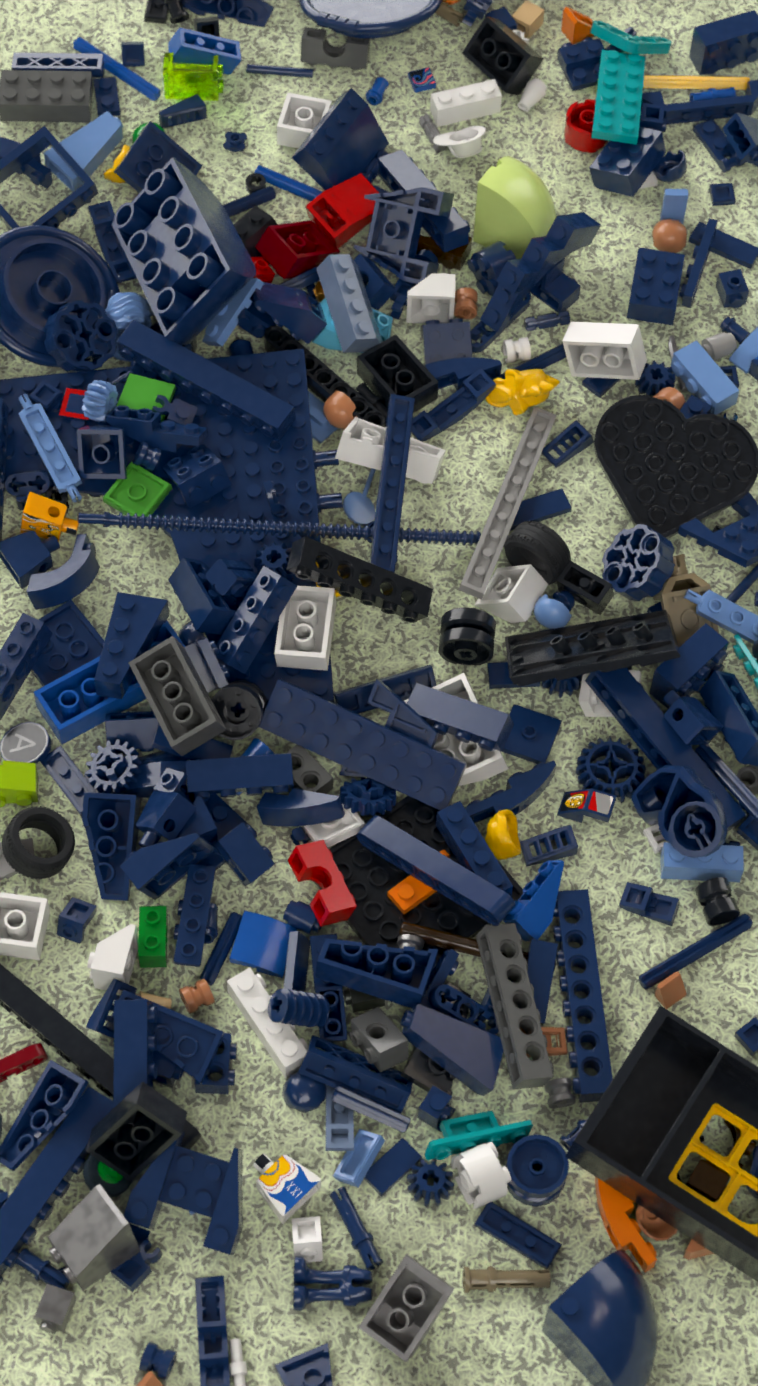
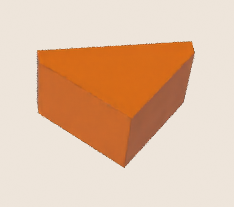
(576, 25)

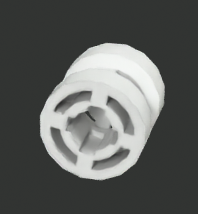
(517, 350)

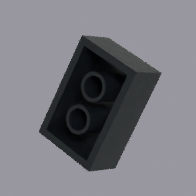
(502, 55)
(396, 370)
(136, 1131)

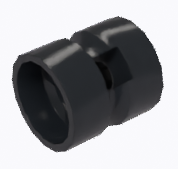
(717, 899)

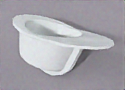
(462, 142)

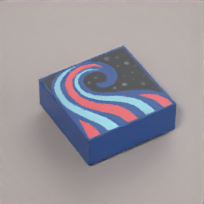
(422, 80)

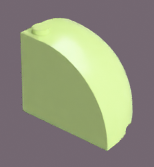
(512, 206)

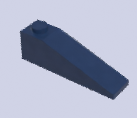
(245, 11)
(111, 837)

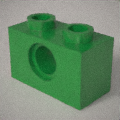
(153, 936)

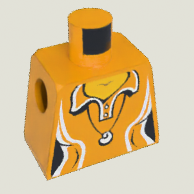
(46, 517)

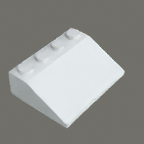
(480, 762)

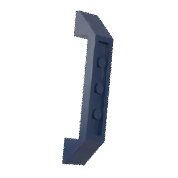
(706, 109)

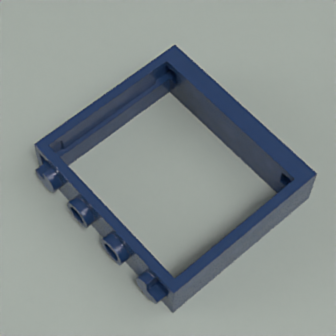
(26, 152)

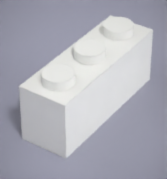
(465, 103)

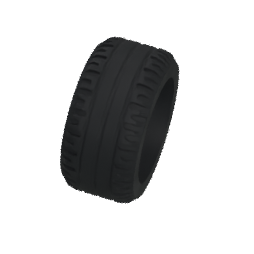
(540, 547)
(52, 824)

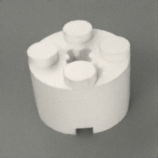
(481, 1175)

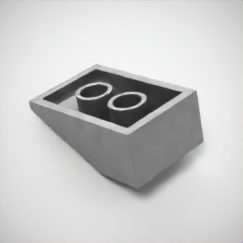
(406, 1308)

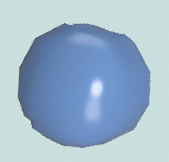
(551, 613)

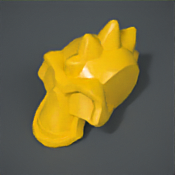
(521, 389)

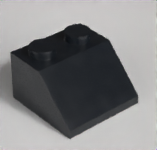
(252, 227)

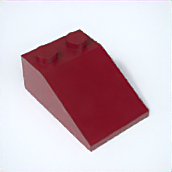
(295, 247)

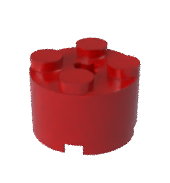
(579, 127)

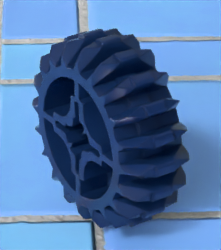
(630, 766)

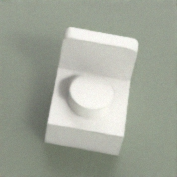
(307, 1238)

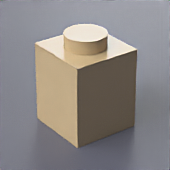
(528, 18)

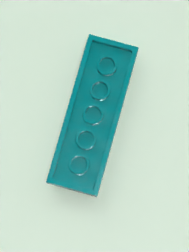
(618, 97)

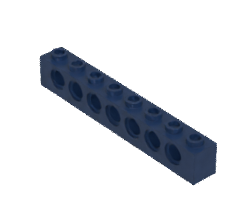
(577, 905)

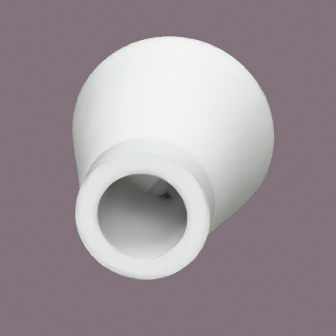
(533, 92)

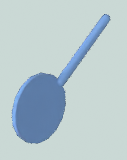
(359, 506)

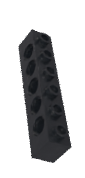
(307, 552)

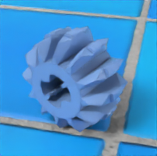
(99, 400)

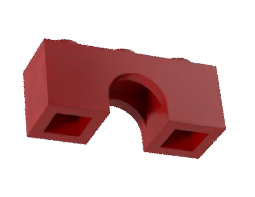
(316, 863)

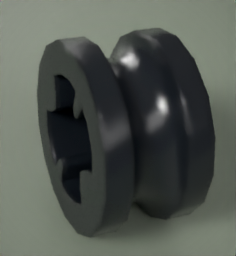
(255, 177)

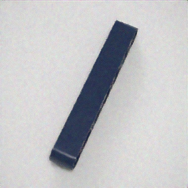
(436, 870)

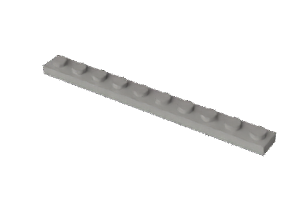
(507, 503)

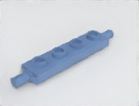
(50, 448)
(725, 614)

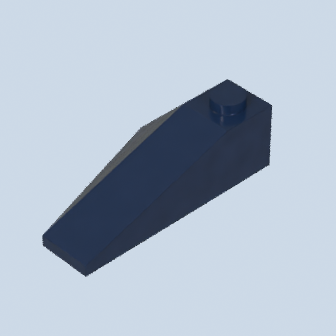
(152, 768)
(45, 1108)

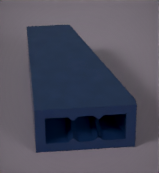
(456, 1046)

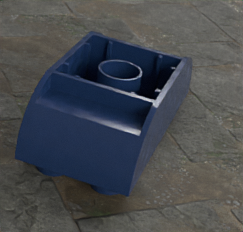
(182, 251)

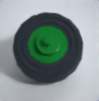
(98, 1173)

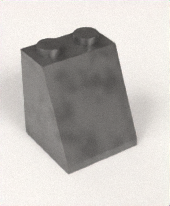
(92, 1239)

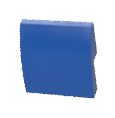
(262, 944)

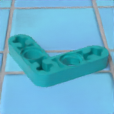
(630, 43)

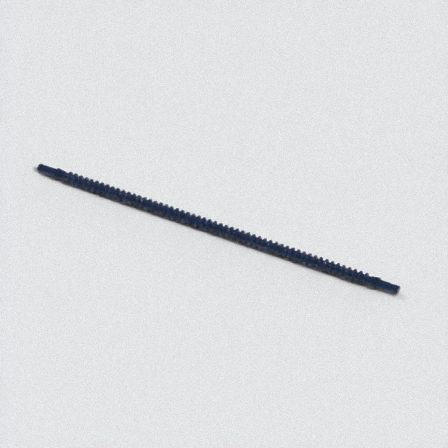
(110, 519)

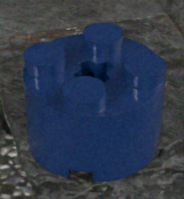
(488, 265)

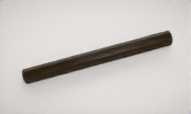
(445, 940)

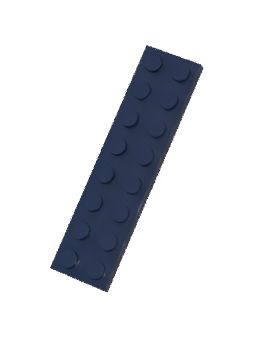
(362, 745)

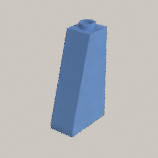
(87, 147)

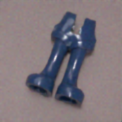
(344, 1278)

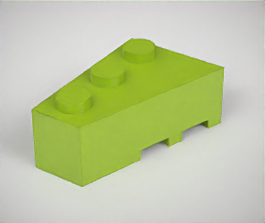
(18, 783)

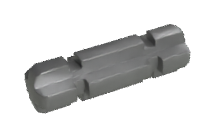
(431, 131)

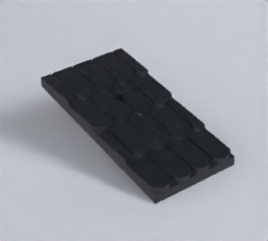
(591, 648)

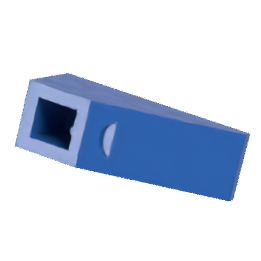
(537, 904)

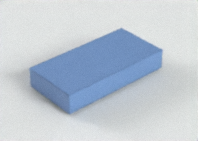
(674, 204)
(358, 1162)

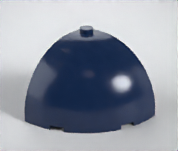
(607, 1323)

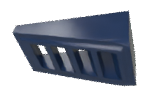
(183, 112)
(575, 428)
(546, 838)
(100, 1014)

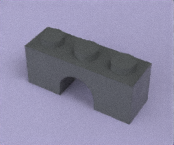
(317, 50)

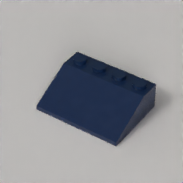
(341, 142)

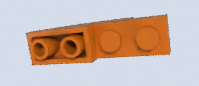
(623, 1232)

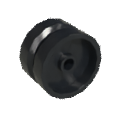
(467, 636)

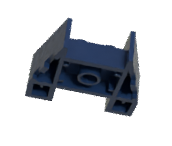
(397, 229)
(195, 1184)

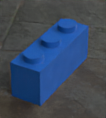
(200, 48)

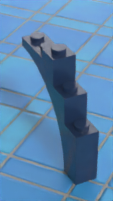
(543, 253)

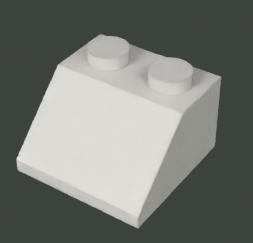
(432, 299)
(513, 593)
(114, 958)

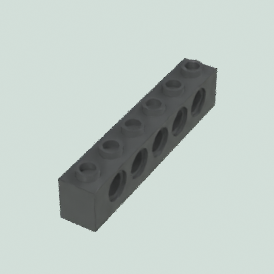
(509, 1018)

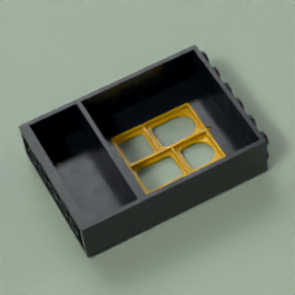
(655, 1120)

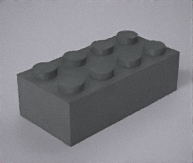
(46, 96)
(177, 696)

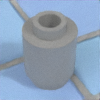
(719, 345)

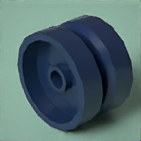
(539, 1186)

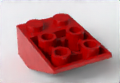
(343, 209)

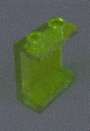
(190, 79)

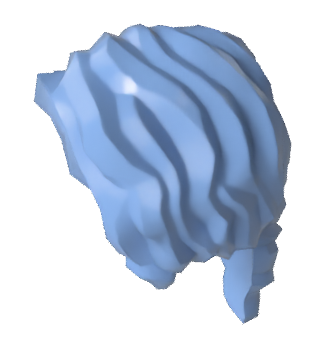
(129, 306)

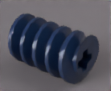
(298, 1008)

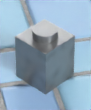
(55, 1309)

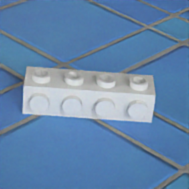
(277, 1038)

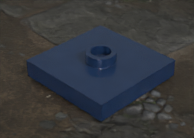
(531, 734)

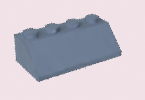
(348, 303)

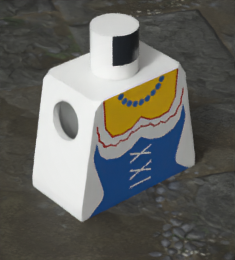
(285, 1184)

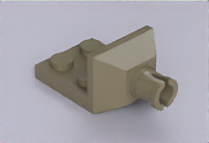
(681, 610)

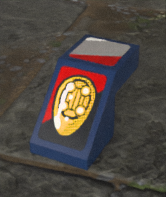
(588, 803)

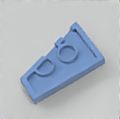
(225, 322)

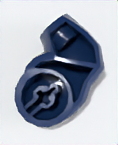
(684, 809)

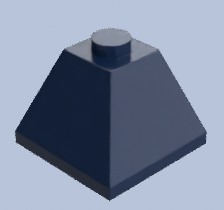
(101, 452)

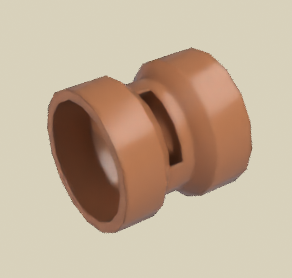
(465, 303)
(195, 996)

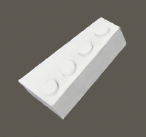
(364, 442)

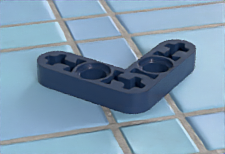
(480, 1011)

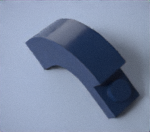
(67, 581)

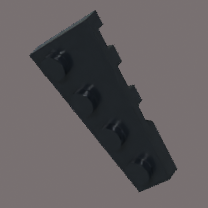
(426, 1072)

